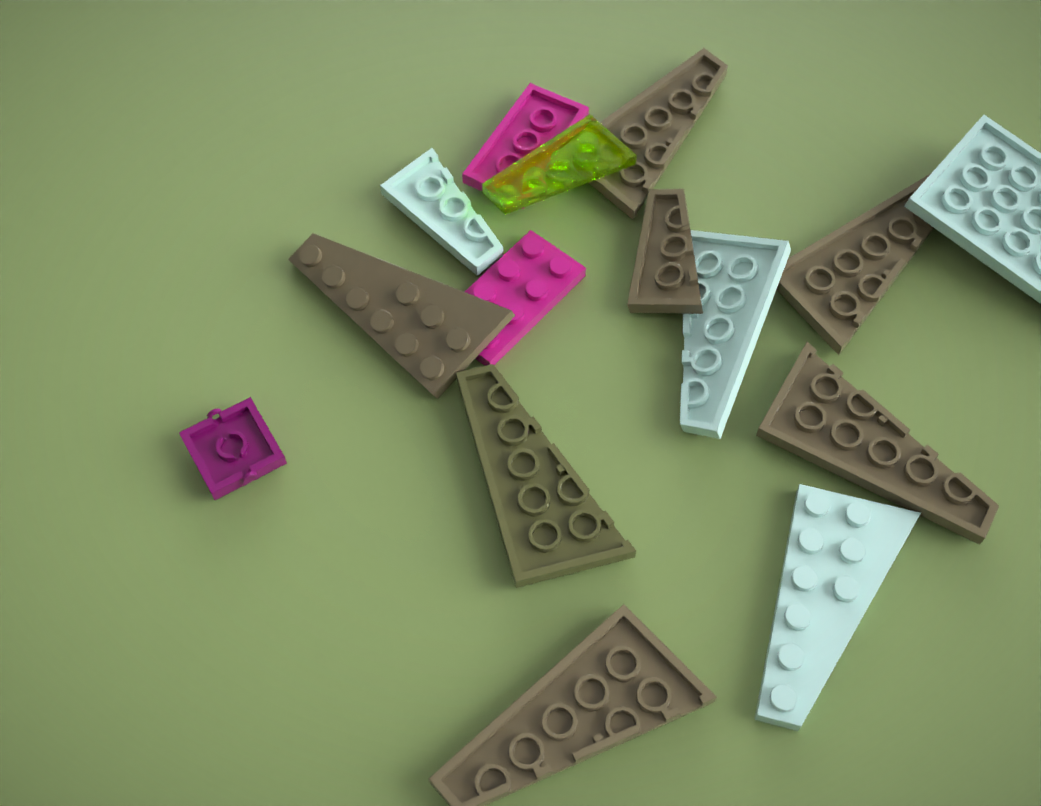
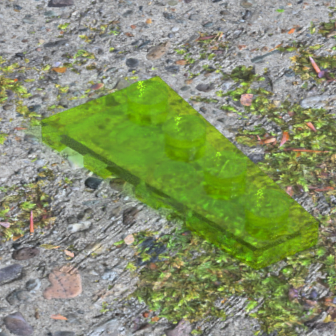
(562, 163)

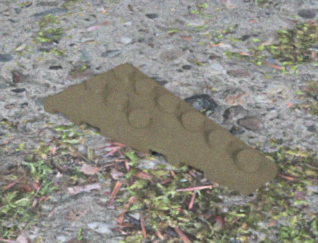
(412, 317)
(861, 441)
(591, 701)

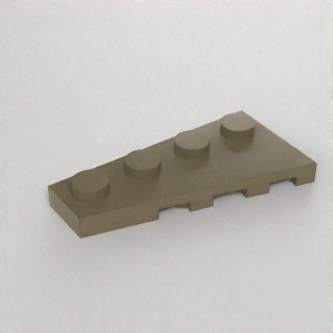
(665, 258)

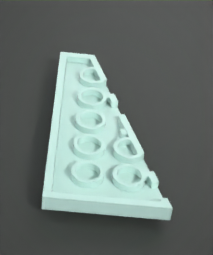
(736, 292)
(828, 578)

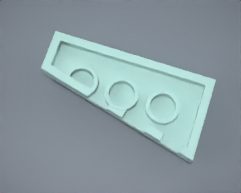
(435, 203)

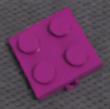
(232, 448)

